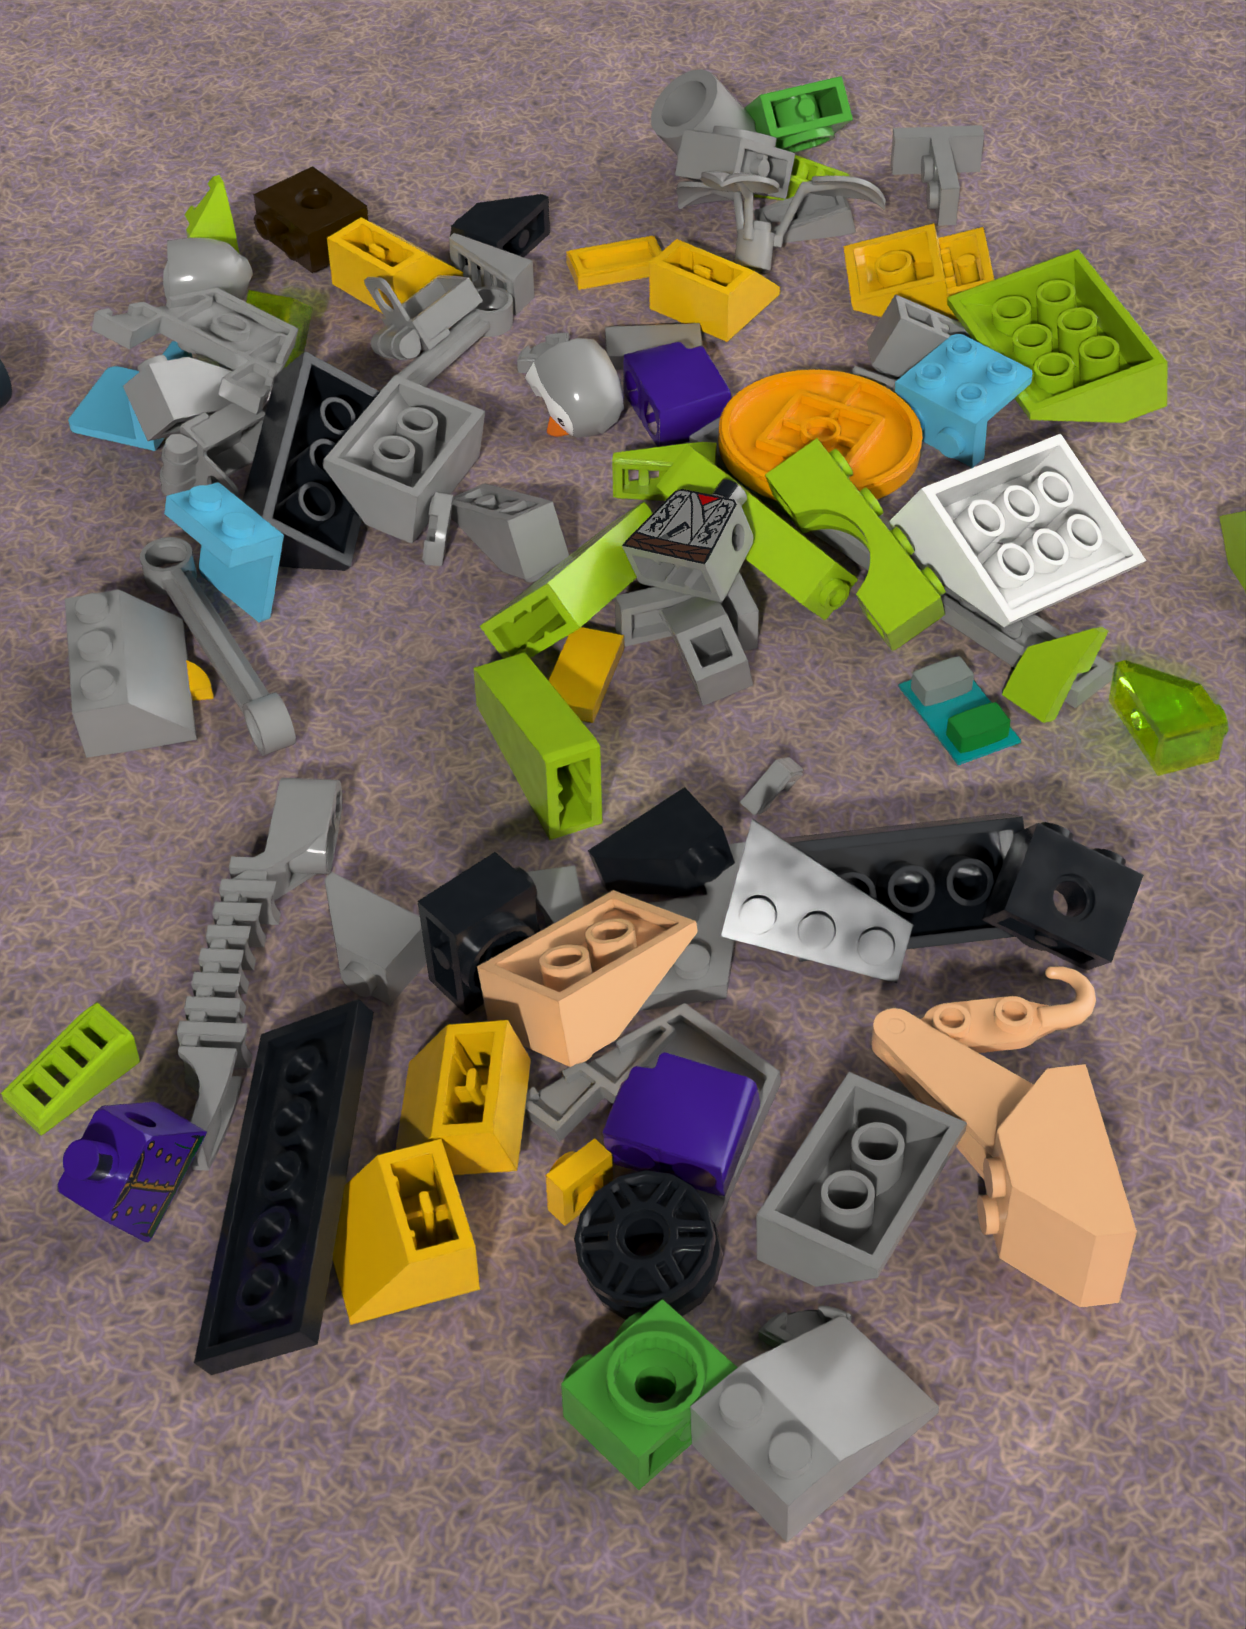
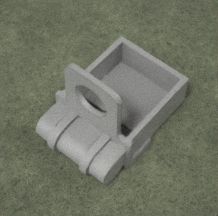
(422, 318)
(210, 449)

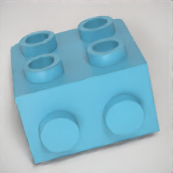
(958, 392)
(108, 412)
(237, 545)

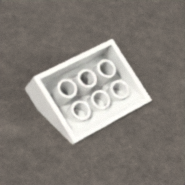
(1018, 532)

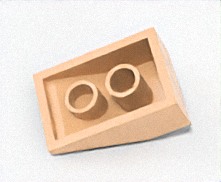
(584, 975)

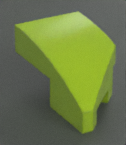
(212, 216)
(1049, 670)

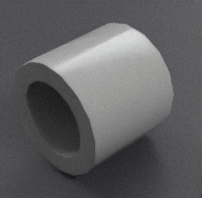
(698, 104)

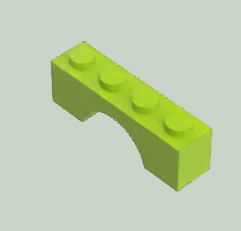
(819, 495)

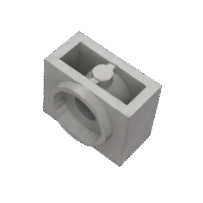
(734, 152)

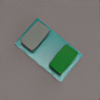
(958, 710)

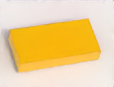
(612, 262)
(587, 669)

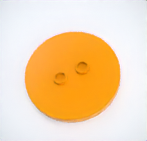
(843, 410)

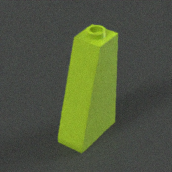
(777, 546)
(568, 592)
(542, 743)

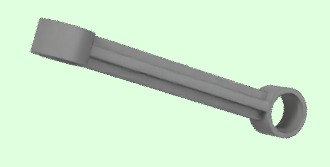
(488, 319)
(263, 712)

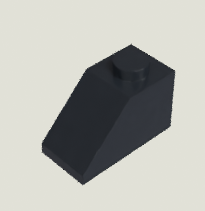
(507, 224)
(664, 850)

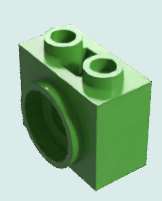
(802, 114)
(646, 1357)

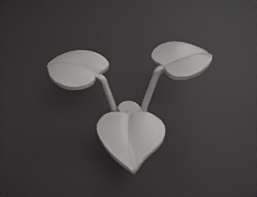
(755, 237)

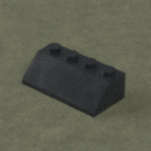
(287, 483)
(925, 871)

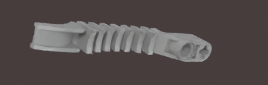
(213, 1037)

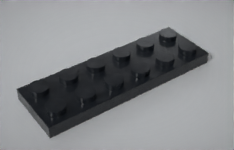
(286, 1191)

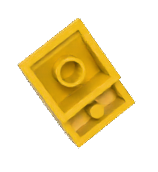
(916, 268)

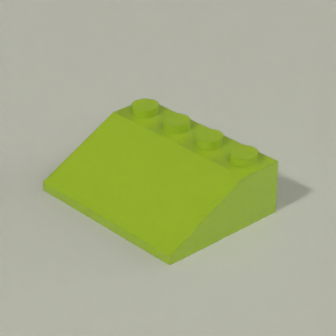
(1075, 338)

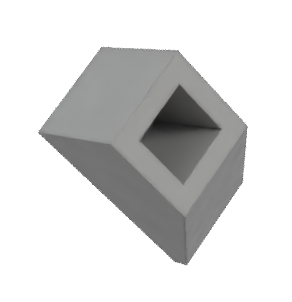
(708, 648)

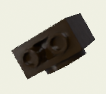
(302, 215)

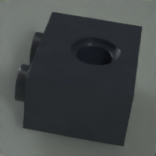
(1092, 881)
(474, 921)

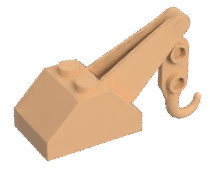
(1037, 1146)

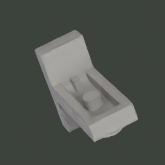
(938, 157)
(641, 617)

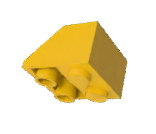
(372, 251)
(707, 290)
(470, 1094)
(403, 1235)

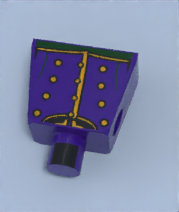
(130, 1164)

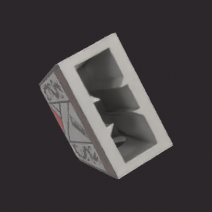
(693, 542)

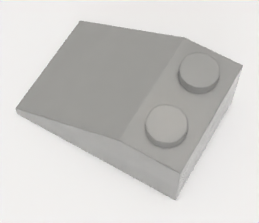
(807, 1422)

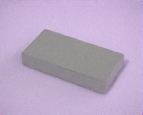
(629, 339)

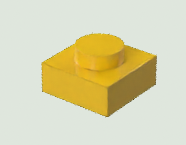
(576, 1179)

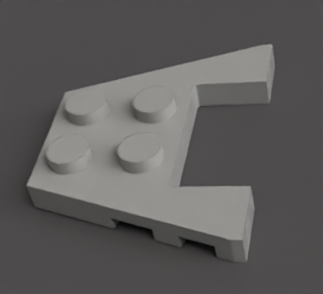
(217, 327)
(704, 965)
(677, 1032)

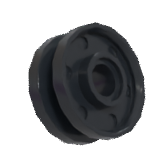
(642, 1209)

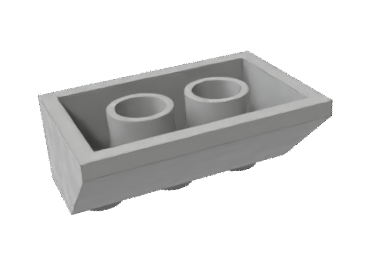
(403, 453)
(127, 674)
(854, 1184)

